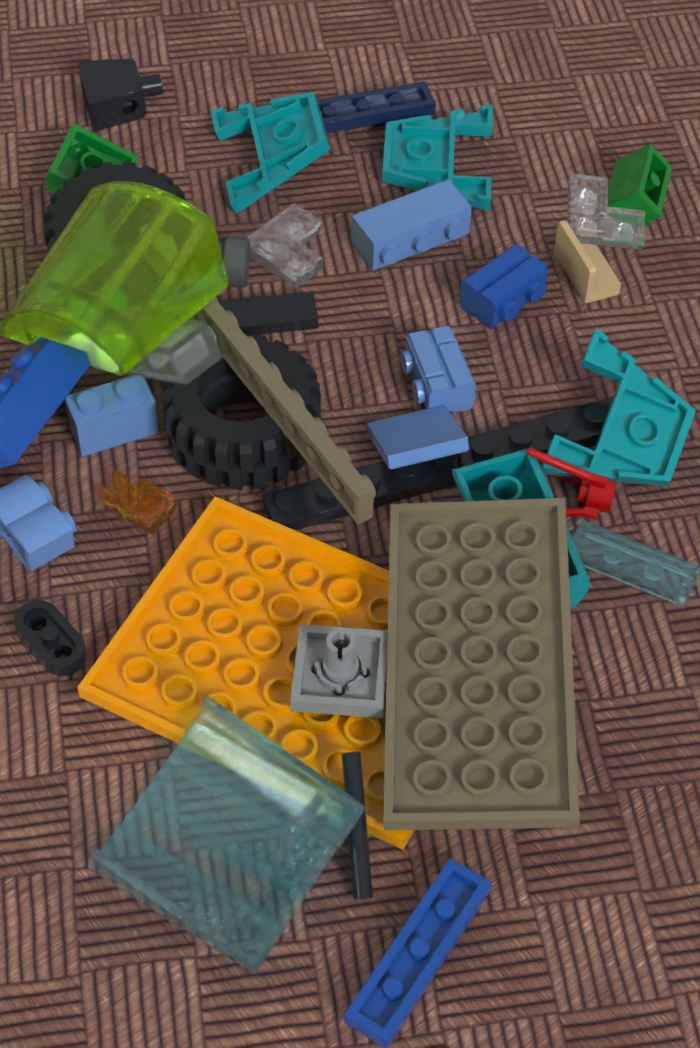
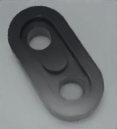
(53, 640)

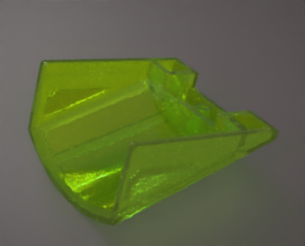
(121, 276)

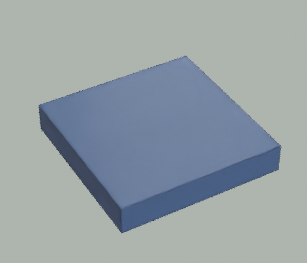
(417, 437)

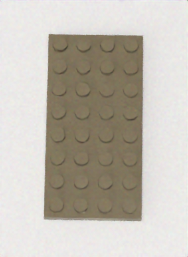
(479, 668)

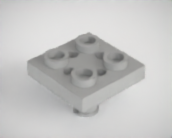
(341, 657)

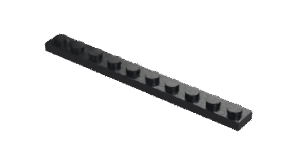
(315, 504)

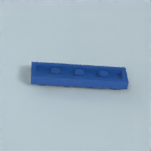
(417, 953)

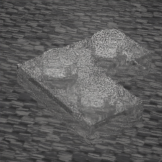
(595, 221)
(281, 248)

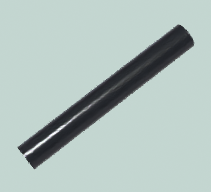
(358, 835)

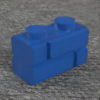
(504, 286)

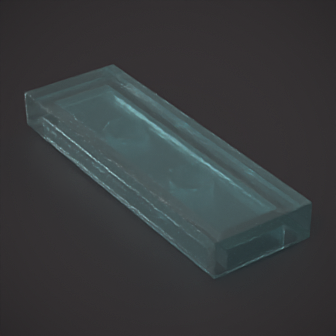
(635, 563)

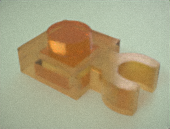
(139, 505)

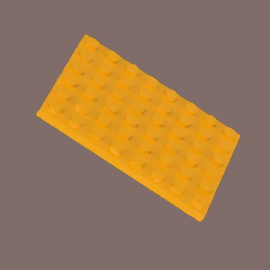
(228, 629)

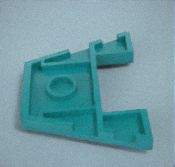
(286, 140)
(422, 153)
(641, 427)

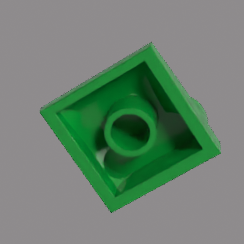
(81, 151)

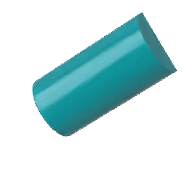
(517, 478)

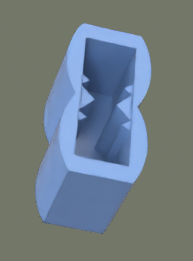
(33, 524)

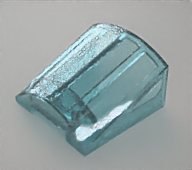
(228, 836)

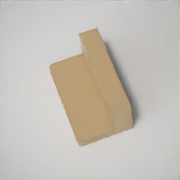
(585, 266)

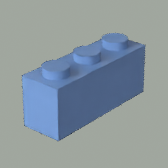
(410, 224)

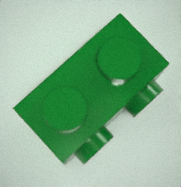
(640, 182)

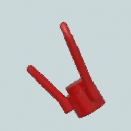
(594, 490)

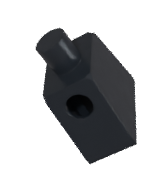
(115, 91)

